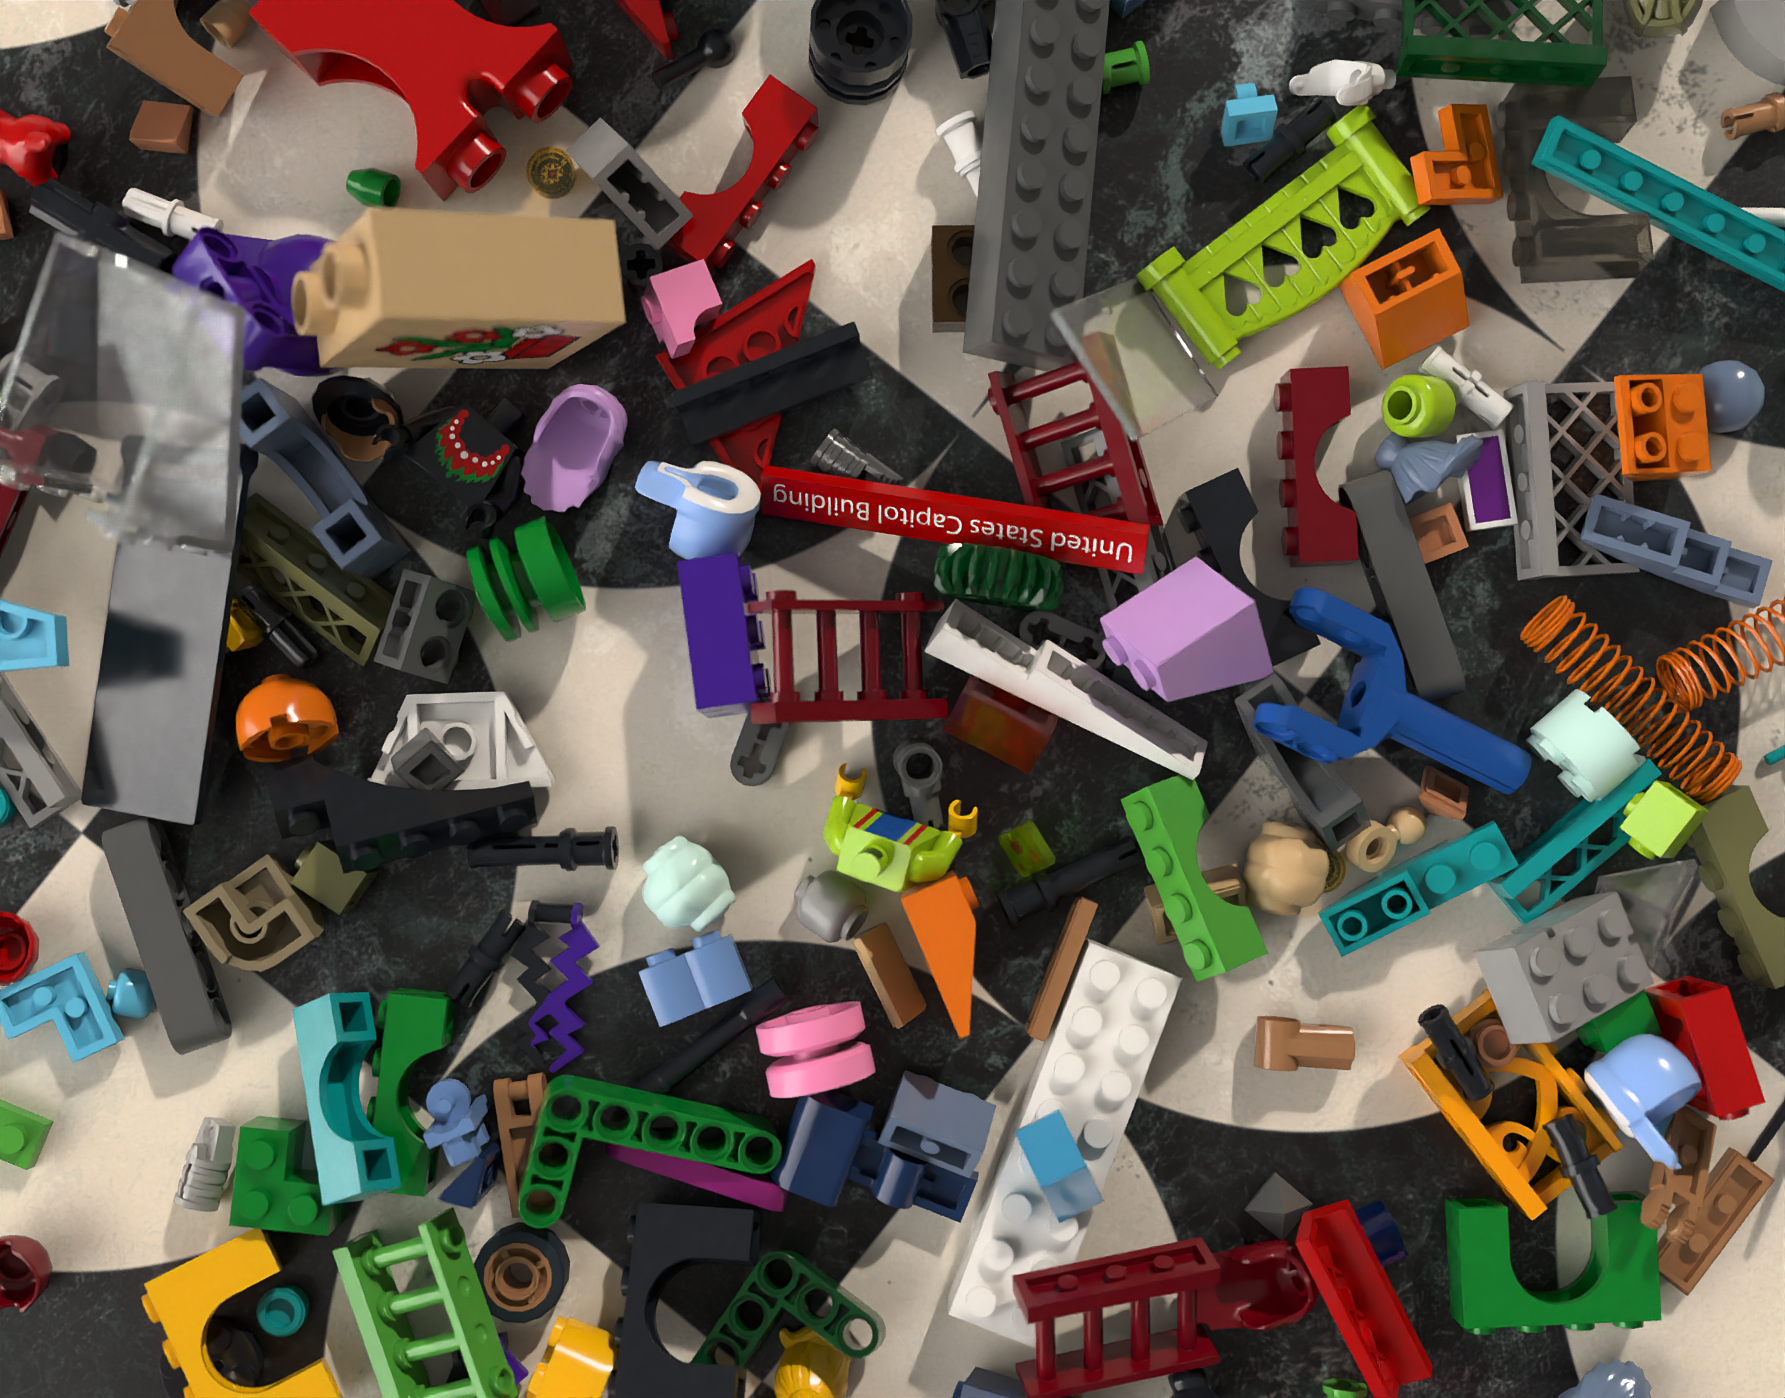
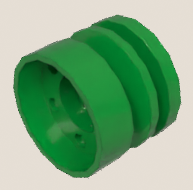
(525, 579)

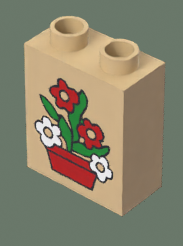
(460, 290)

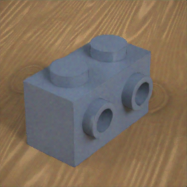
(937, 1124)

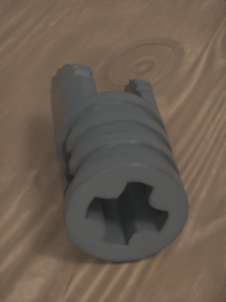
(842, 458)

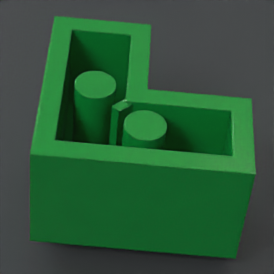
(272, 1187)

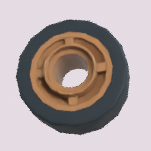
(544, 1255)

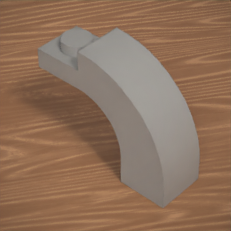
(1754, 34)

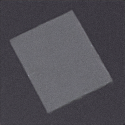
(1134, 357)

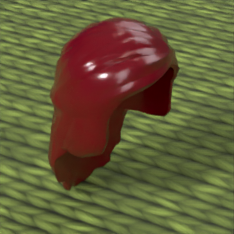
(1258, 1288)

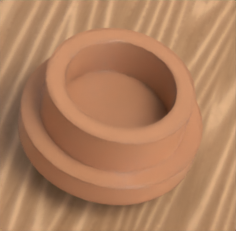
(1492, 1043)

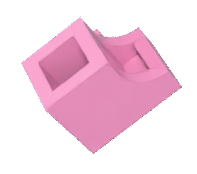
(680, 302)

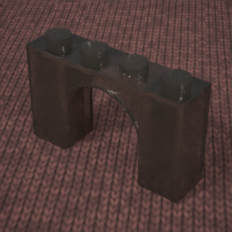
(1550, 237)

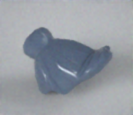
(1425, 465)

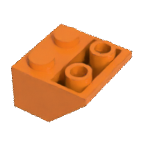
(1408, 299)
(1662, 426)

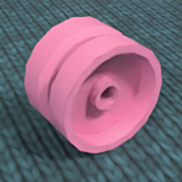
(815, 1049)

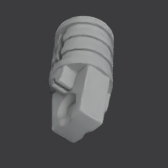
(206, 1166)

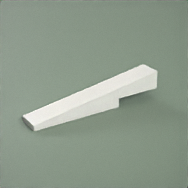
(1064, 687)

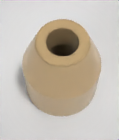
(227, 21)

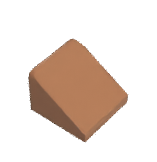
(162, 127)

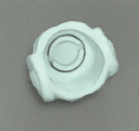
(686, 885)

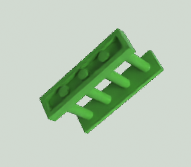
(384, 1322)

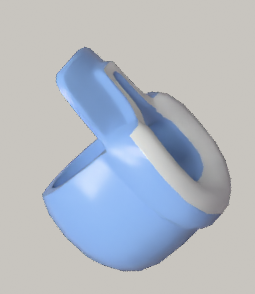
(712, 505)
(1643, 1085)

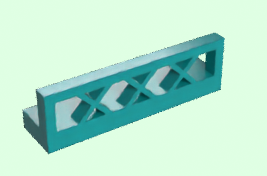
(1564, 835)

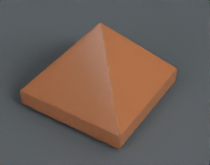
(1443, 794)

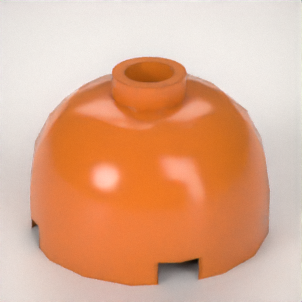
(283, 717)

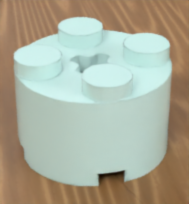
(1587, 747)

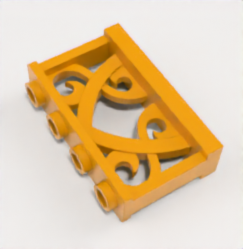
(1515, 1168)

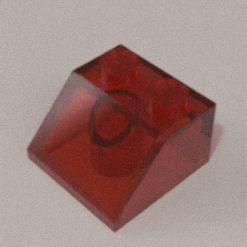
(1000, 723)

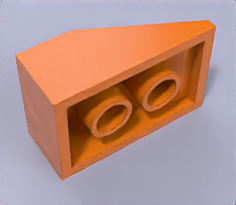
(946, 934)

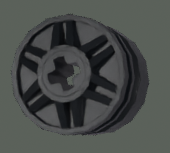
(876, 25)

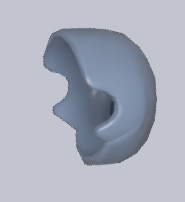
(1731, 395)

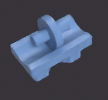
(456, 1123)

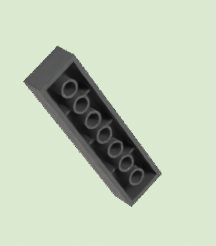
(1035, 178)

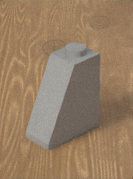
(629, 182)

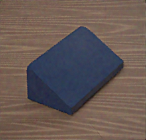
(475, 1180)

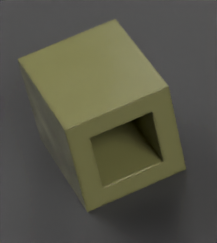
(324, 880)

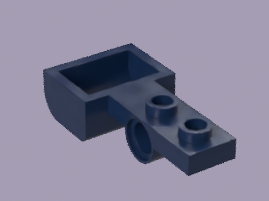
(832, 1144)

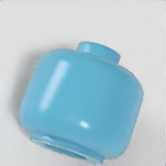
(131, 994)

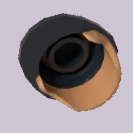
(352, 412)

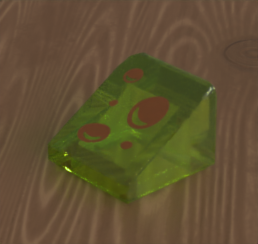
(1026, 848)

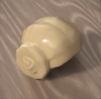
(1285, 869)

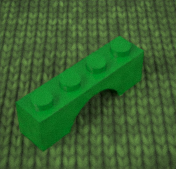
(413, 1026)

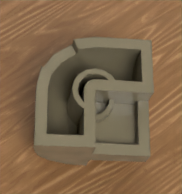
(257, 917)

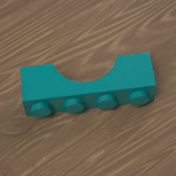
(349, 1153)

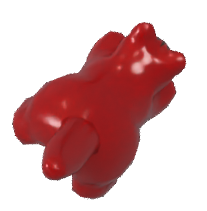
(30, 145)

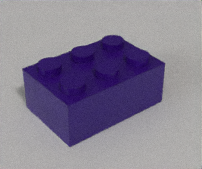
(723, 635)

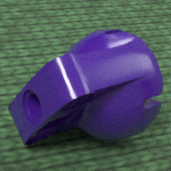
(261, 279)

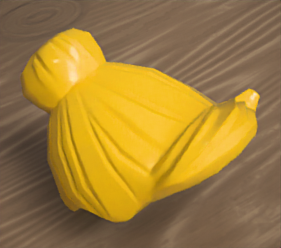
(810, 1367)

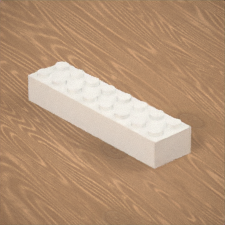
(1093, 1076)

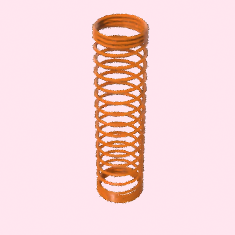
(1547, 626)
(1683, 666)

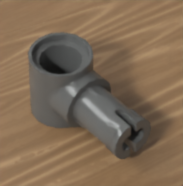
(921, 787)

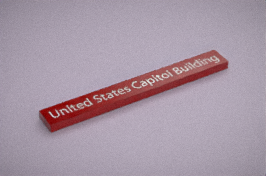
(954, 519)

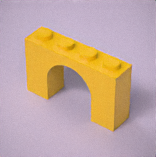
(189, 1298)

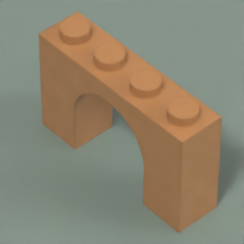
(159, 46)

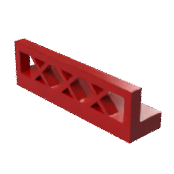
(1361, 1299)

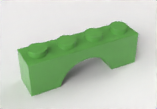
(1210, 930)

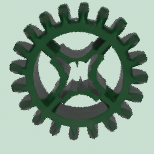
(999, 577)

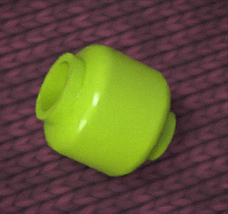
(1418, 406)

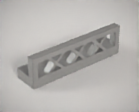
(38, 759)

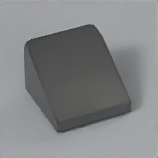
(426, 763)

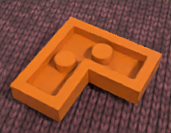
(1467, 167)

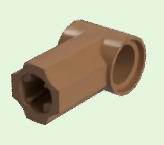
(1289, 1044)

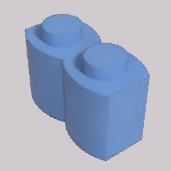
(695, 978)

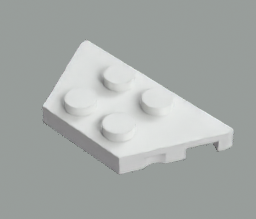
(479, 732)

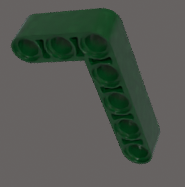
(795, 1299)

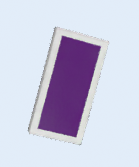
(1487, 487)

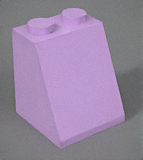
(1188, 634)

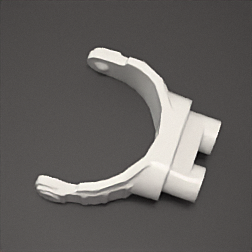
(1347, 80)

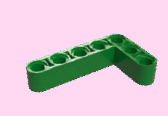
(635, 1132)

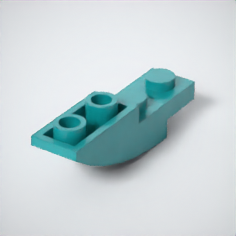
(1416, 887)

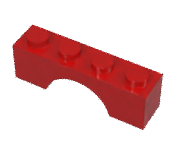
(779, 127)

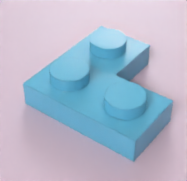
(71, 998)

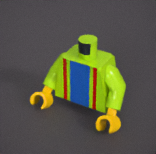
(888, 847)

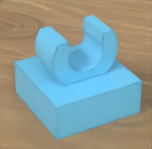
(1248, 117)

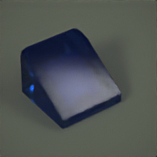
(1382, 1232)

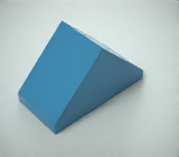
(1058, 1166)

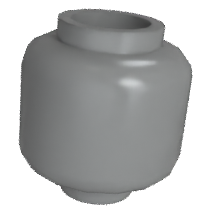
(831, 906)

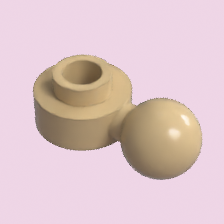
(1377, 844)

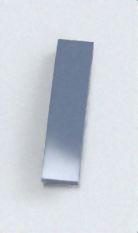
(1675, 551)

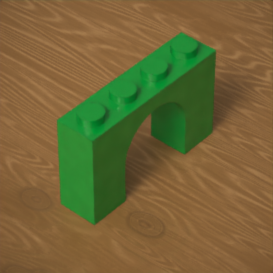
(1614, 1287)

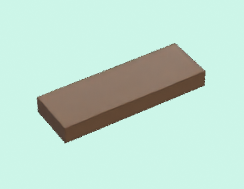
(1060, 967)
(1729, 1197)

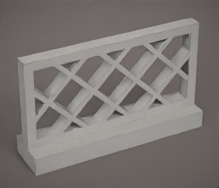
(1533, 473)

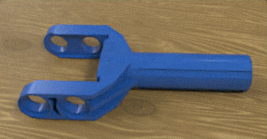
(1381, 707)

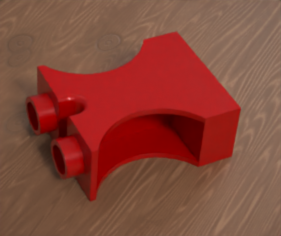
(438, 63)

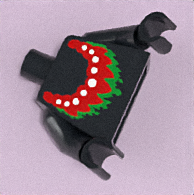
(465, 456)

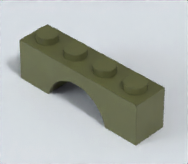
(1724, 849)

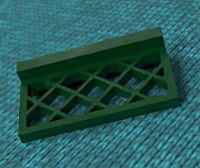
(1505, 59)

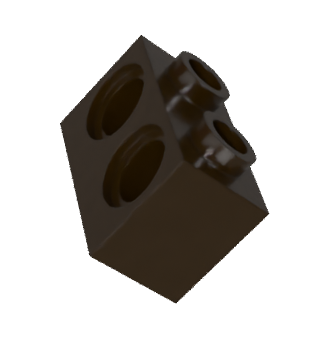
(949, 276)

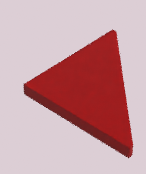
(743, 334)

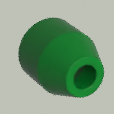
(374, 187)

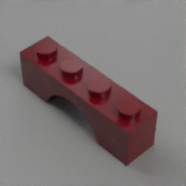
(1317, 527)

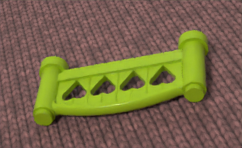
(1196, 288)

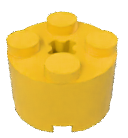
(578, 1361)

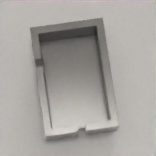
(1563, 968)

